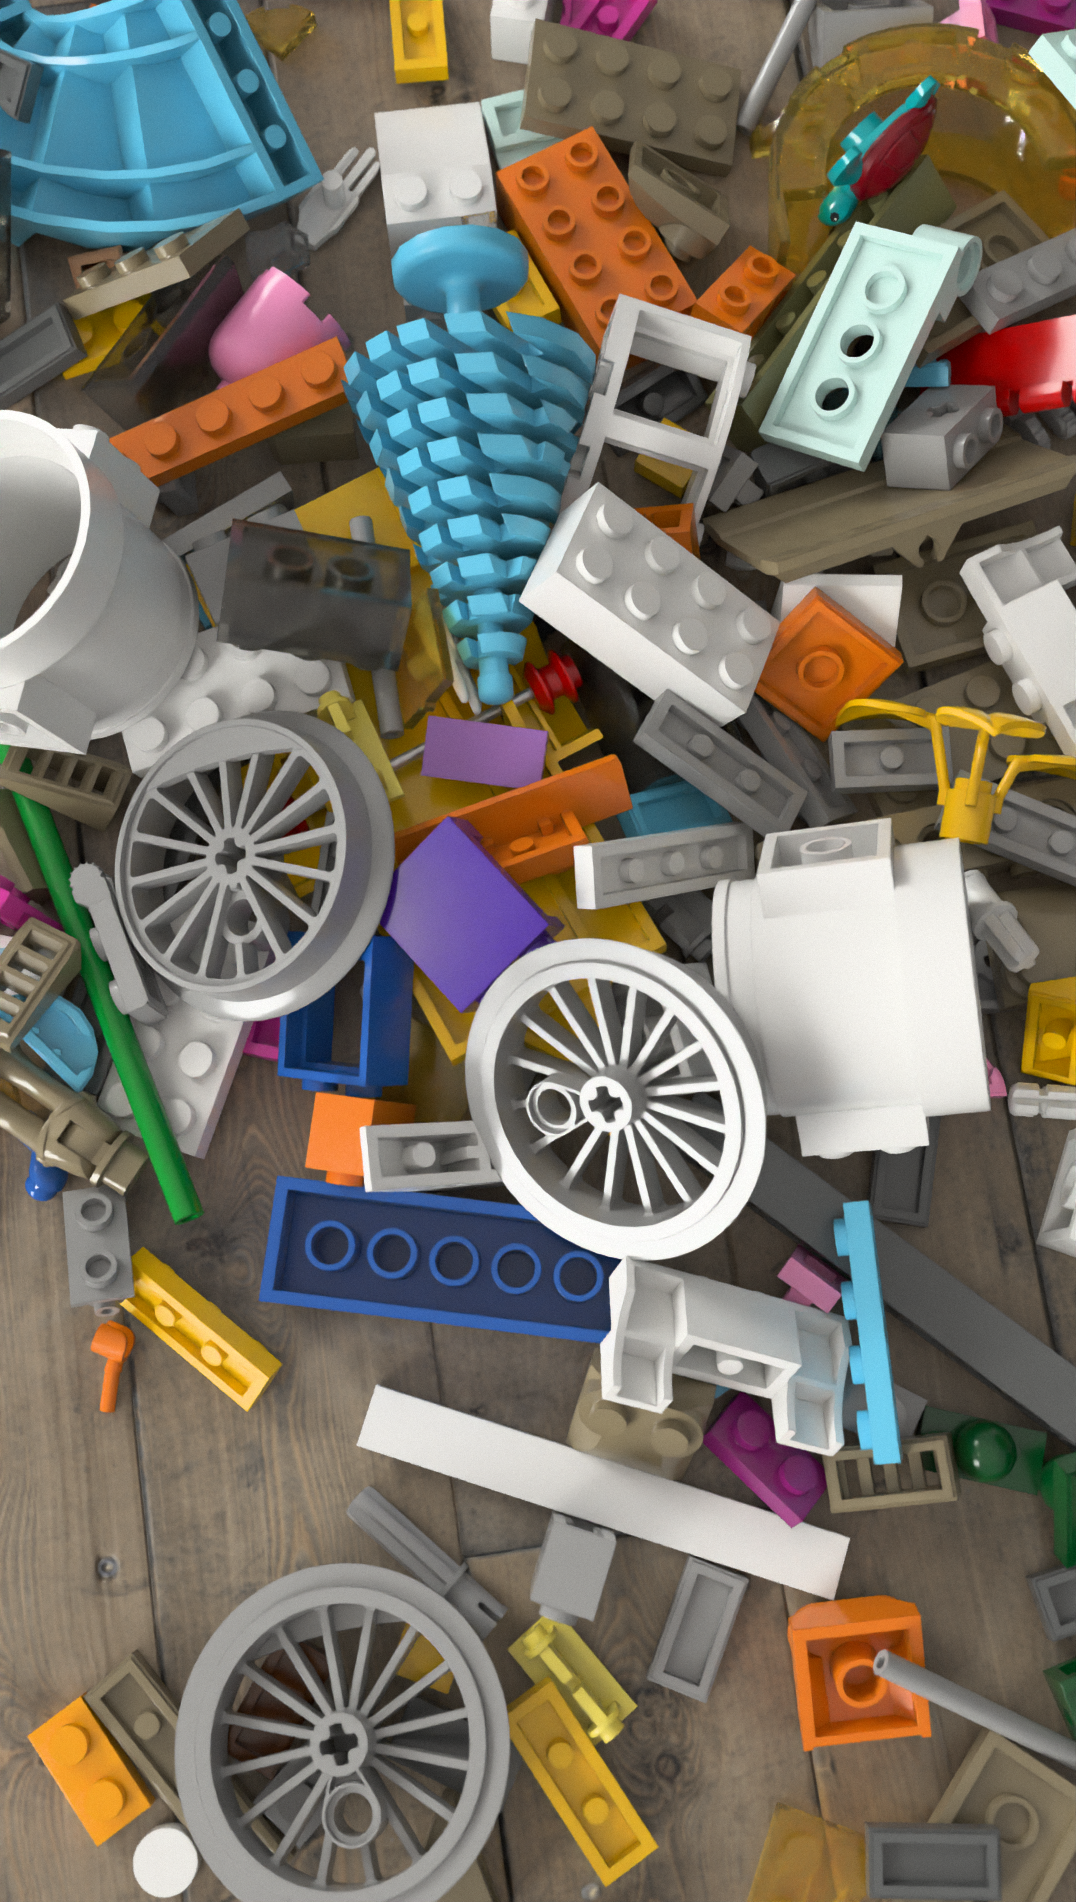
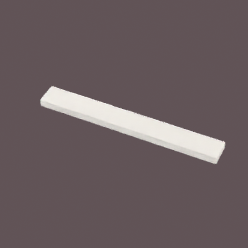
(603, 1492)

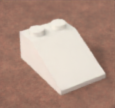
(432, 168)

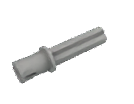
(425, 1560)

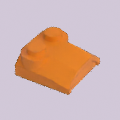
(835, 1676)

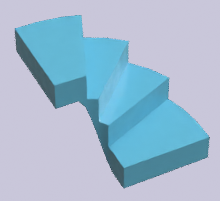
(146, 123)

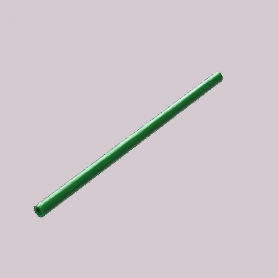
(115, 1026)

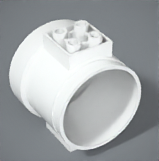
(122, 612)
(856, 984)

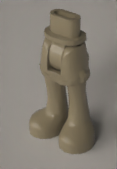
(78, 1132)

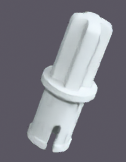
(998, 924)

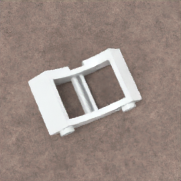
(680, 344)

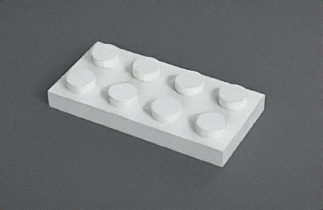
(227, 685)
(189, 1059)

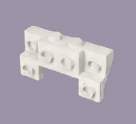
(1031, 625)
(728, 1338)

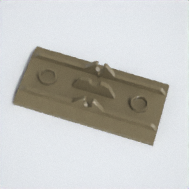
(861, 516)

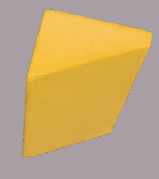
(1051, 1031)

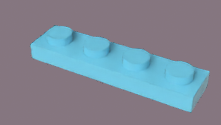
(871, 1359)

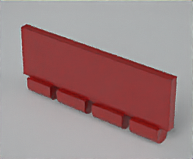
(1026, 364)

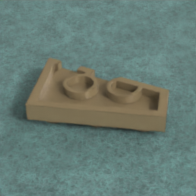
(150, 270)

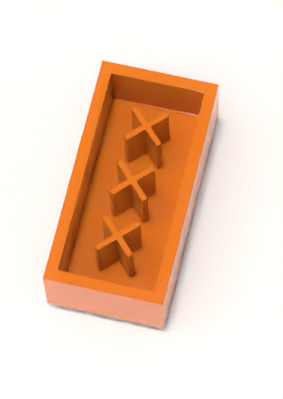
(588, 235)

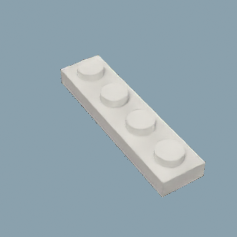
(662, 864)

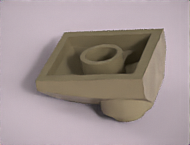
(678, 203)
(1050, 921)
(637, 1436)

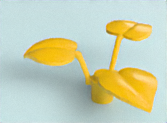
(969, 805)

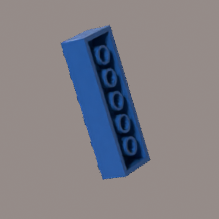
(432, 1261)

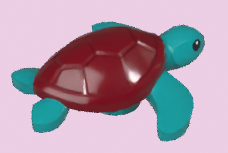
(880, 153)

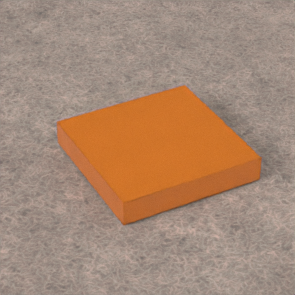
(823, 662)

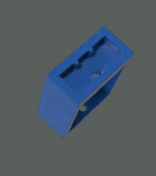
(385, 1030)

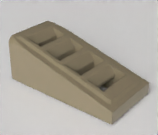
(74, 802)
(45, 953)
(921, 1493)

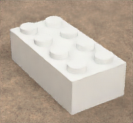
(649, 607)

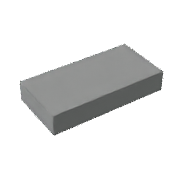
(697, 1628)

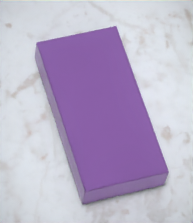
(483, 752)

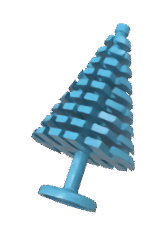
(473, 433)

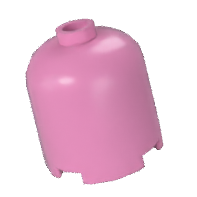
(268, 328)

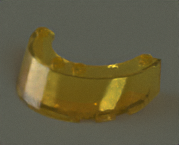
(993, 128)

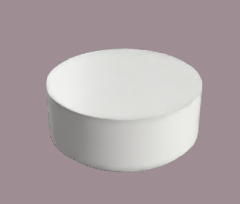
(166, 1860)

